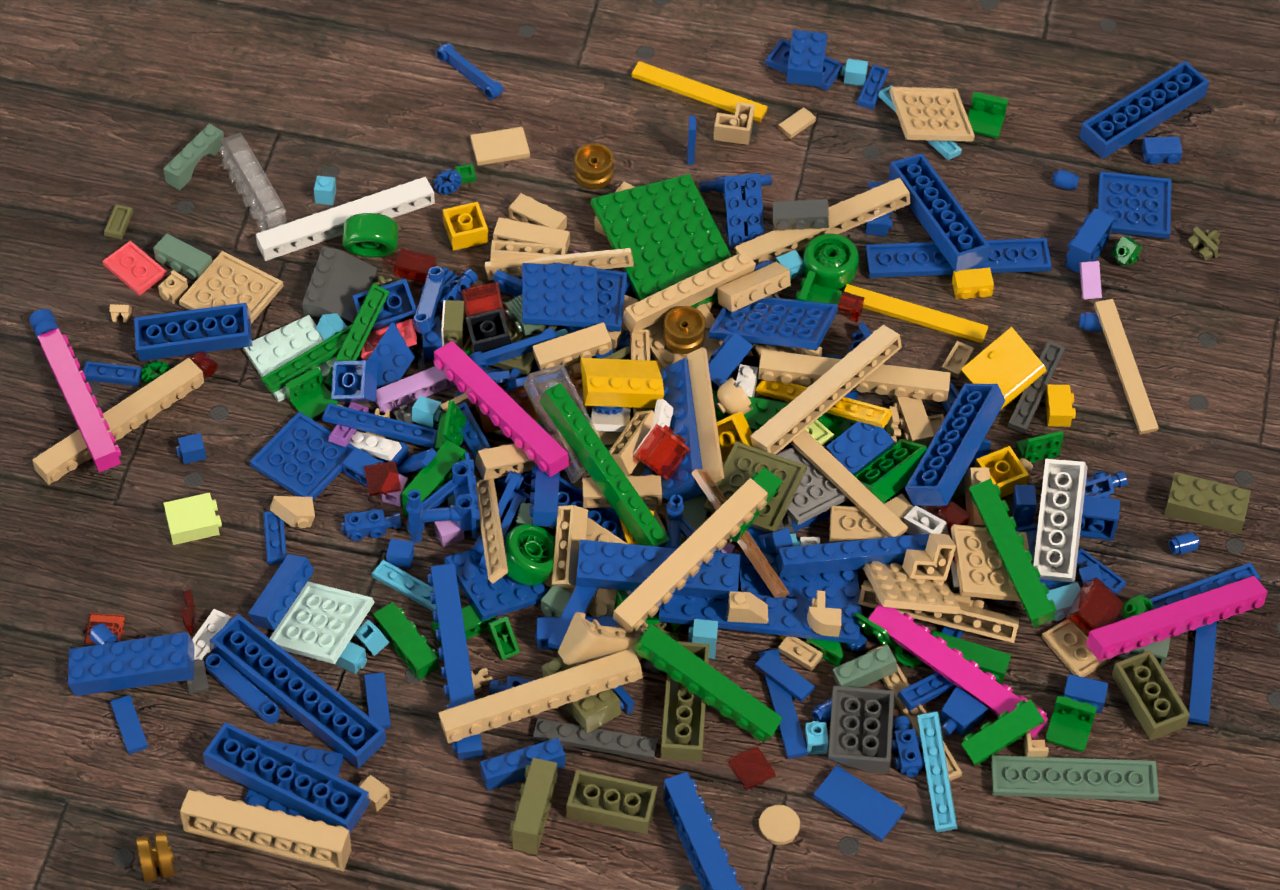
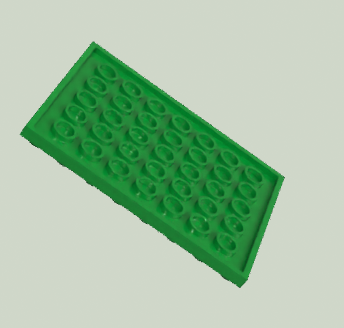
(666, 230)

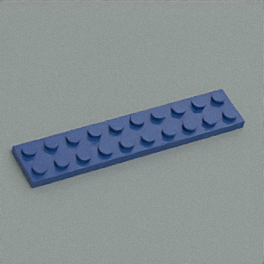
(928, 260)
(785, 616)

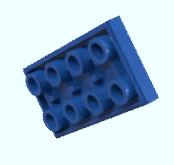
(859, 803)

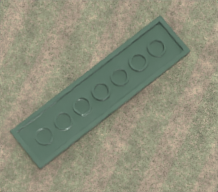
(1074, 778)

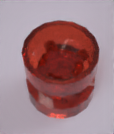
(206, 364)

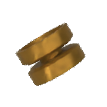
(594, 166)
(684, 329)
(156, 856)

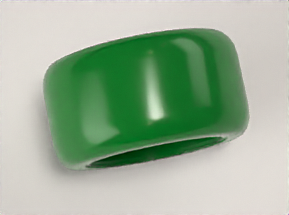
(370, 235)
(833, 260)
(529, 554)

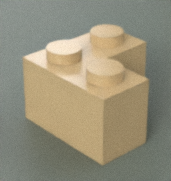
(735, 127)
(934, 561)

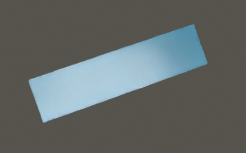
(404, 584)

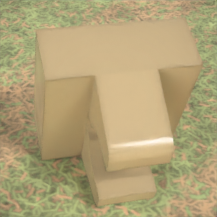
(124, 310)

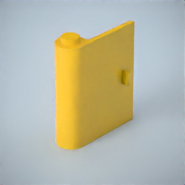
(1011, 366)

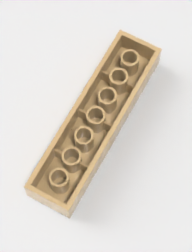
(266, 830)

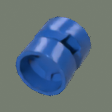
(43, 322)

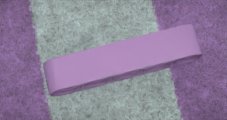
(410, 388)

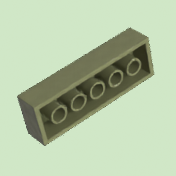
(684, 716)

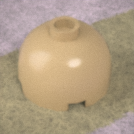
(732, 398)

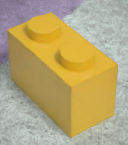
(973, 283)
(1059, 405)

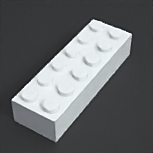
(1060, 519)

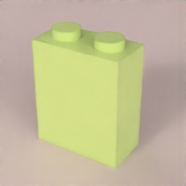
(192, 518)

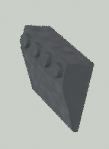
(334, 284)
(861, 728)

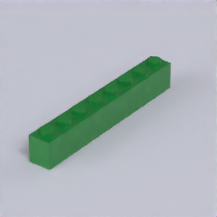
(1012, 553)
(707, 683)

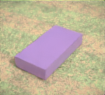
(1090, 279)

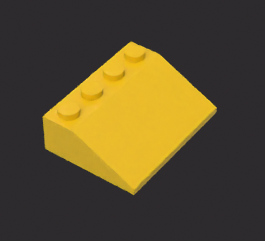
(621, 382)

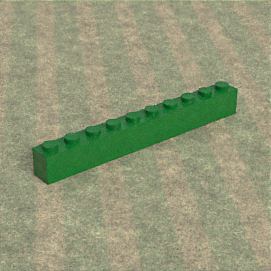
(602, 467)

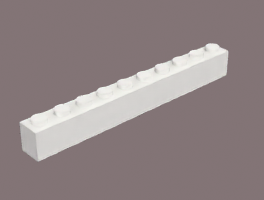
(330, 222)

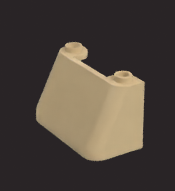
(591, 641)

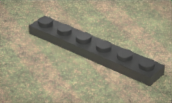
(1034, 393)
(596, 740)

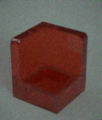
(852, 303)

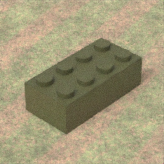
(1207, 503)
(1150, 695)
(589, 711)
(611, 802)
(534, 806)

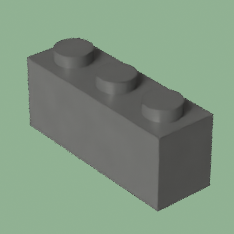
(801, 214)

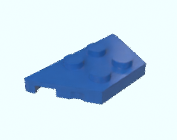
(391, 356)

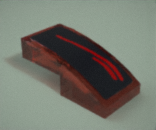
(189, 613)

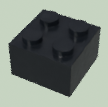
(488, 331)

